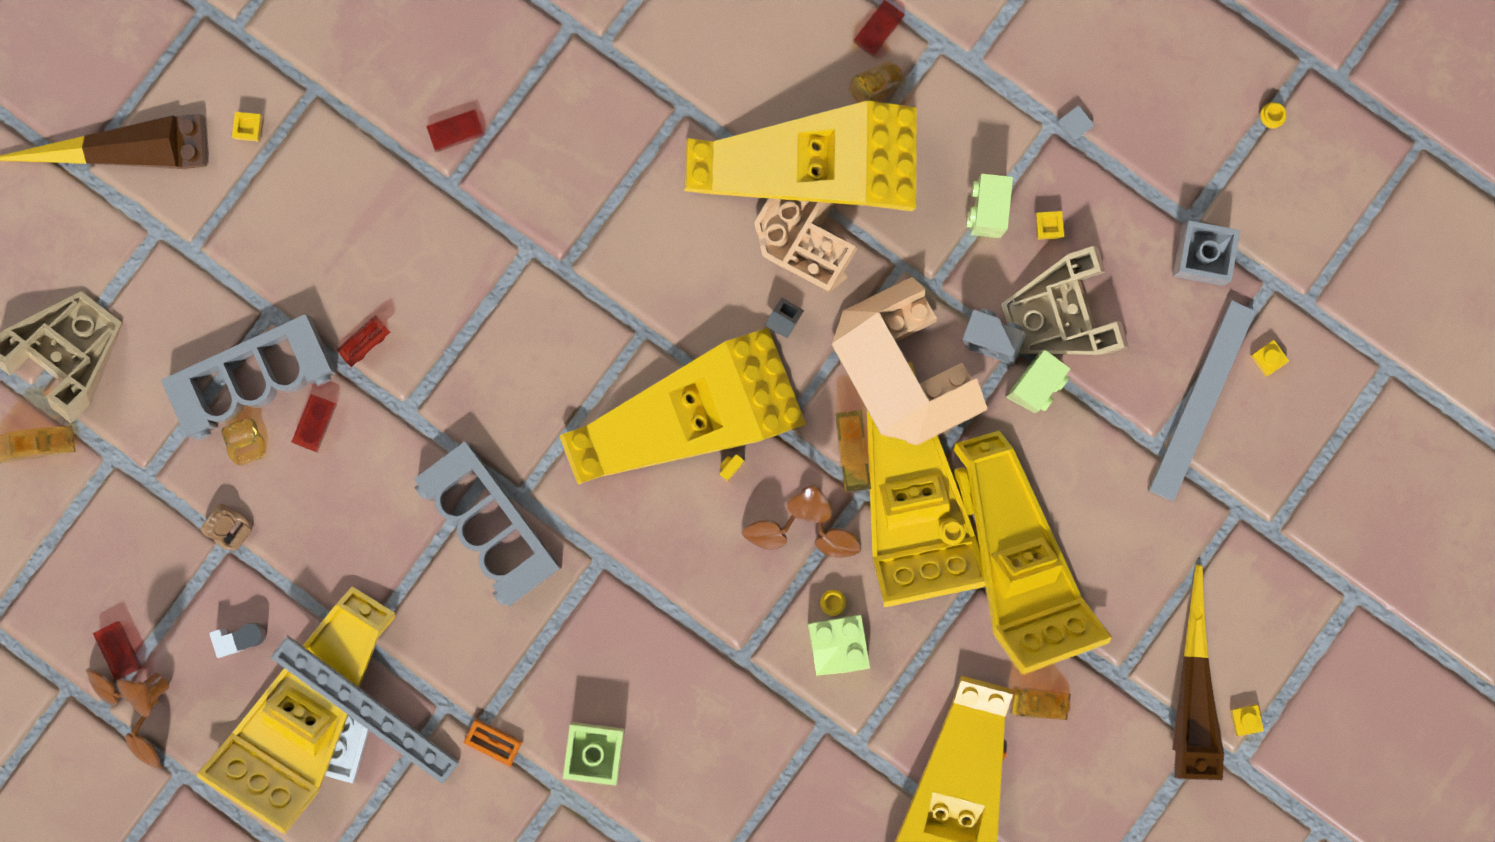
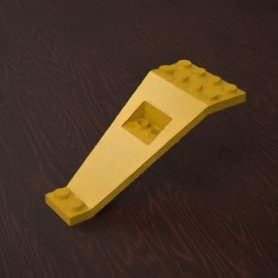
(862, 159)
(734, 393)
(906, 541)
(1037, 603)
(273, 757)
(962, 770)

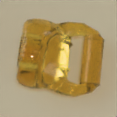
(240, 435)

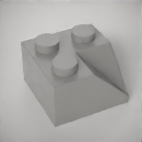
(1206, 253)
(993, 339)

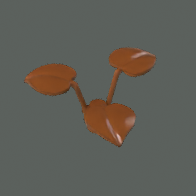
(807, 505)
(142, 698)

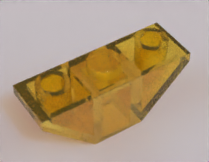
(876, 82)
(36, 443)
(852, 451)
(1040, 703)

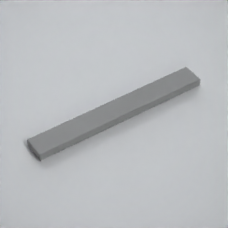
(1201, 401)
(364, 709)

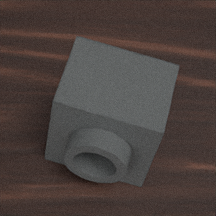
(784, 317)

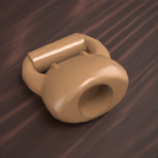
(220, 524)

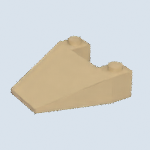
(1057, 312)
(68, 342)

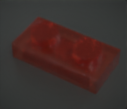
(879, 28)
(455, 130)
(363, 341)
(314, 423)
(117, 650)

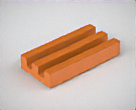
(512, 751)

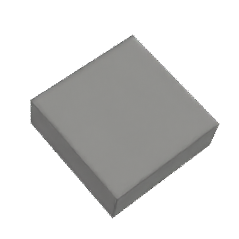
(1075, 123)

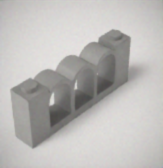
(189, 400)
(448, 472)

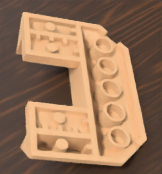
(793, 240)
(882, 376)

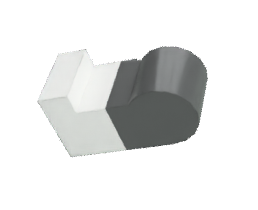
(247, 637)

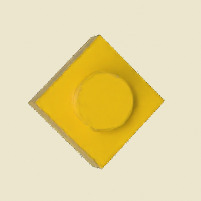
(247, 126)
(1049, 225)
(1269, 358)
(730, 466)
(1246, 720)

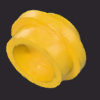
(1273, 115)
(952, 531)
(832, 602)

